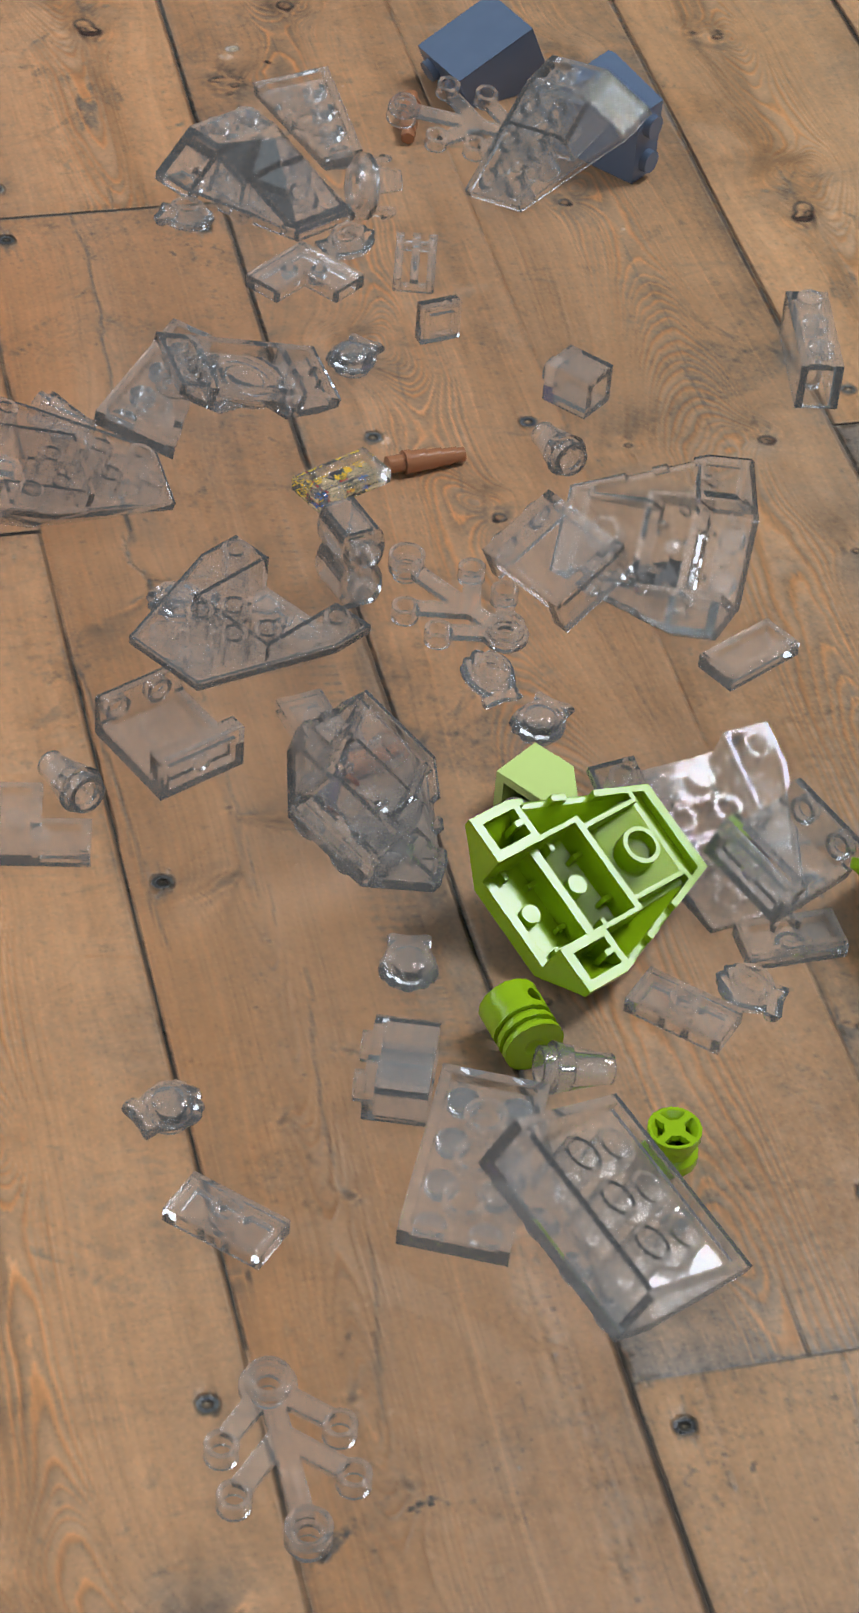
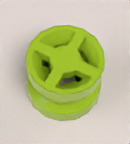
(677, 1135)

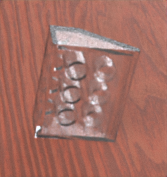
(612, 1214)

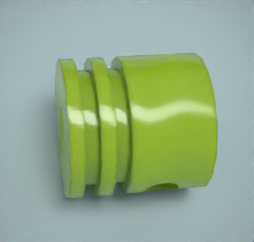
(518, 1021)

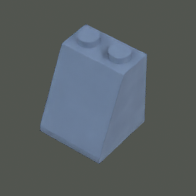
(483, 48)
(639, 152)

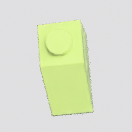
(534, 776)

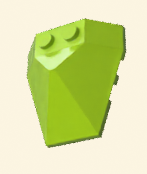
(581, 879)

